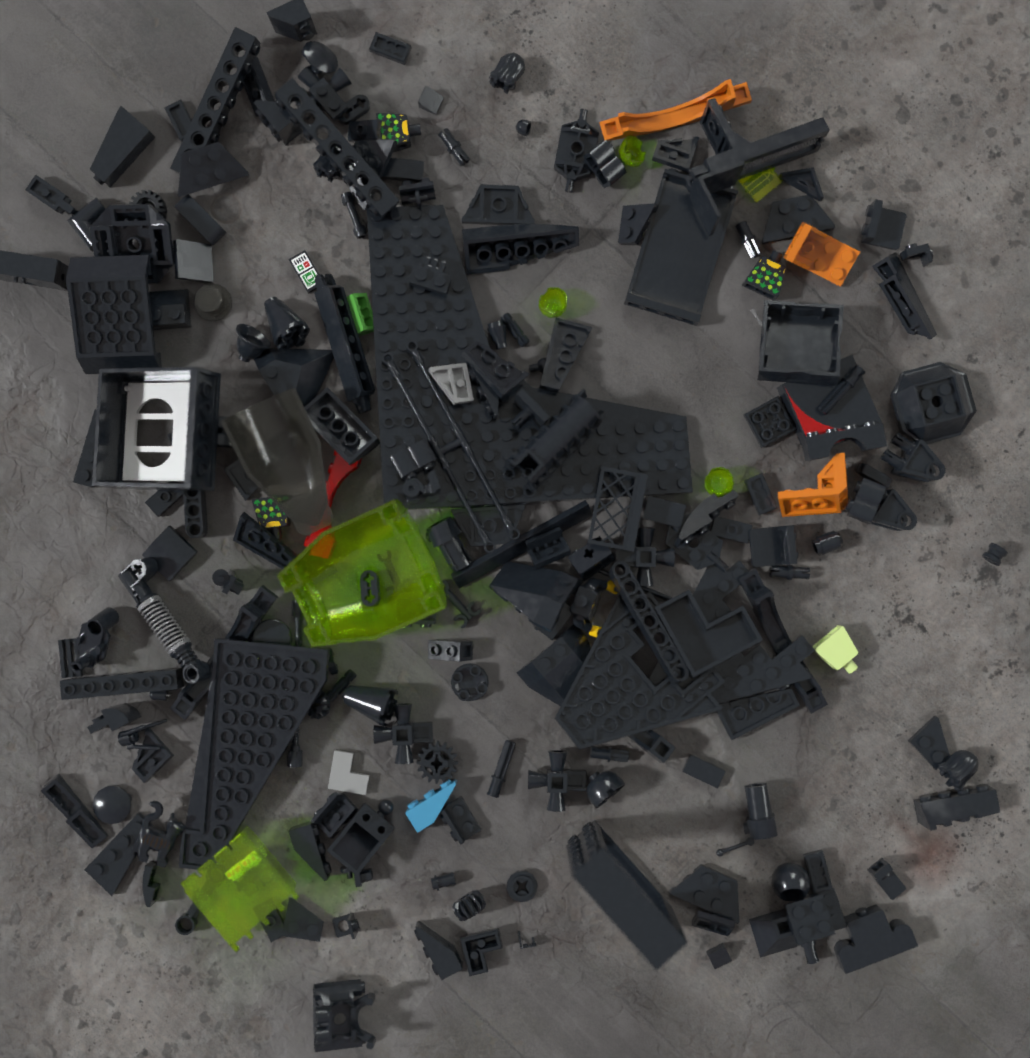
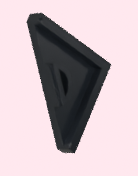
(805, 181)

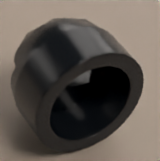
(523, 127)

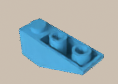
(426, 810)

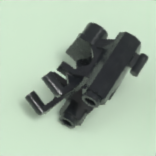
(337, 998)

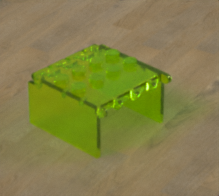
(240, 887)

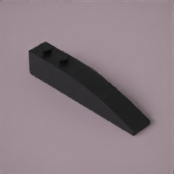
(508, 245)

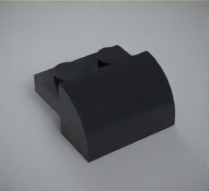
(114, 717)

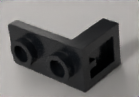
(450, 650)
(886, 878)

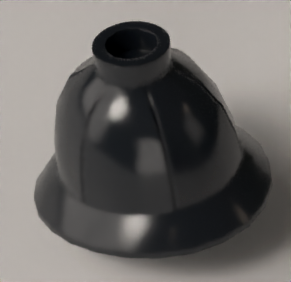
(250, 342)

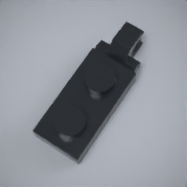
(50, 196)

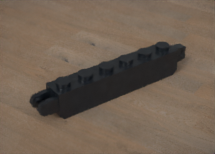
(344, 342)

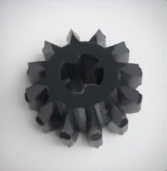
(469, 905)

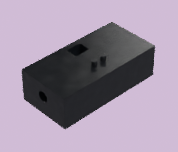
(33, 270)

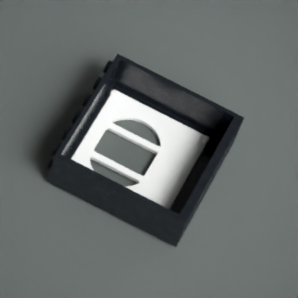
(194, 428)

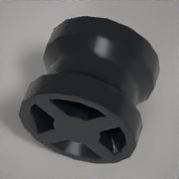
(994, 554)

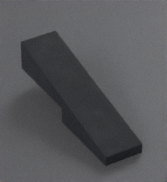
(74, 810)

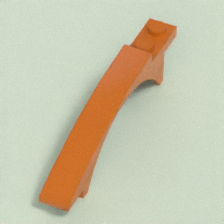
(686, 113)

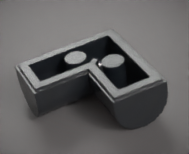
(85, 218)
(476, 945)

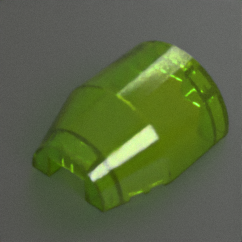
(330, 568)

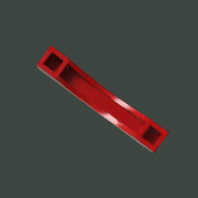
(338, 473)

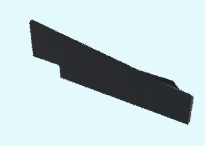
(903, 297)

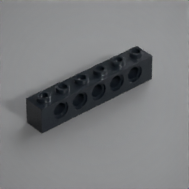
(121, 683)

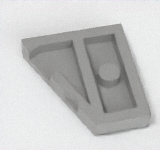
(454, 382)

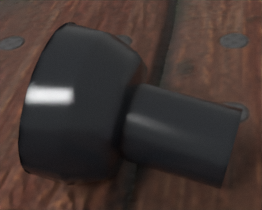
(538, 366)

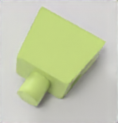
(837, 649)

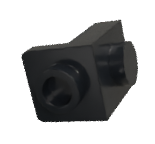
(913, 251)

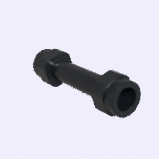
(348, 200)

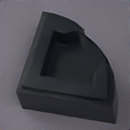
(333, 668)

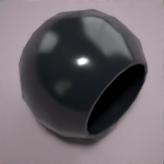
(790, 882)

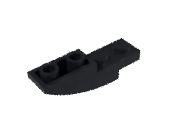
(703, 515)

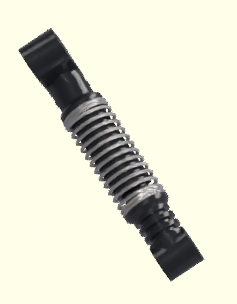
(157, 617)

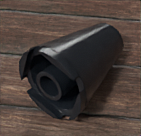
(371, 702)

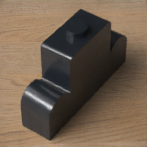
(872, 939)

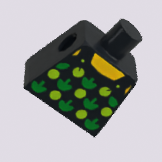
(397, 128)
(766, 276)
(270, 516)

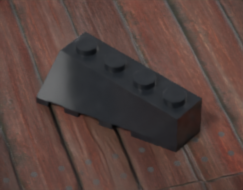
(956, 806)

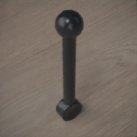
(749, 841)

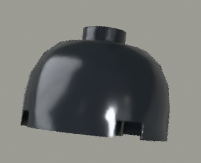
(603, 786)

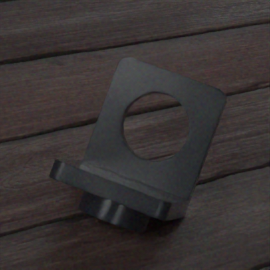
(353, 925)

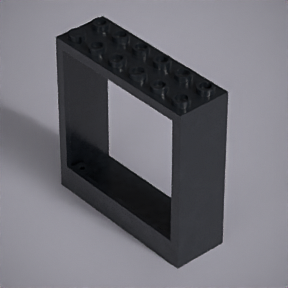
(625, 895)

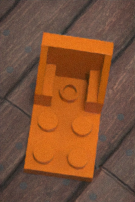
(821, 254)
(827, 499)

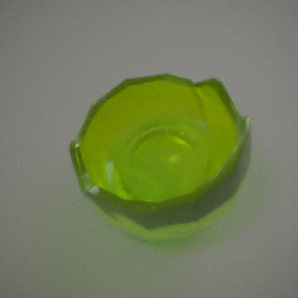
(631, 152)
(553, 302)
(719, 481)

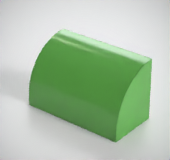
(361, 313)

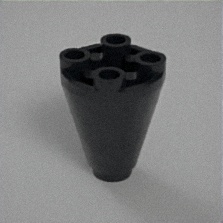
(285, 325)

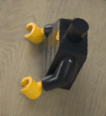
(587, 602)

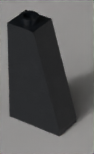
(120, 147)

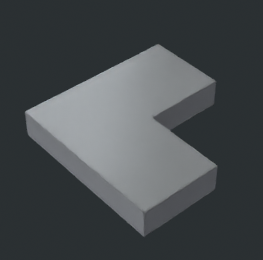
(341, 776)

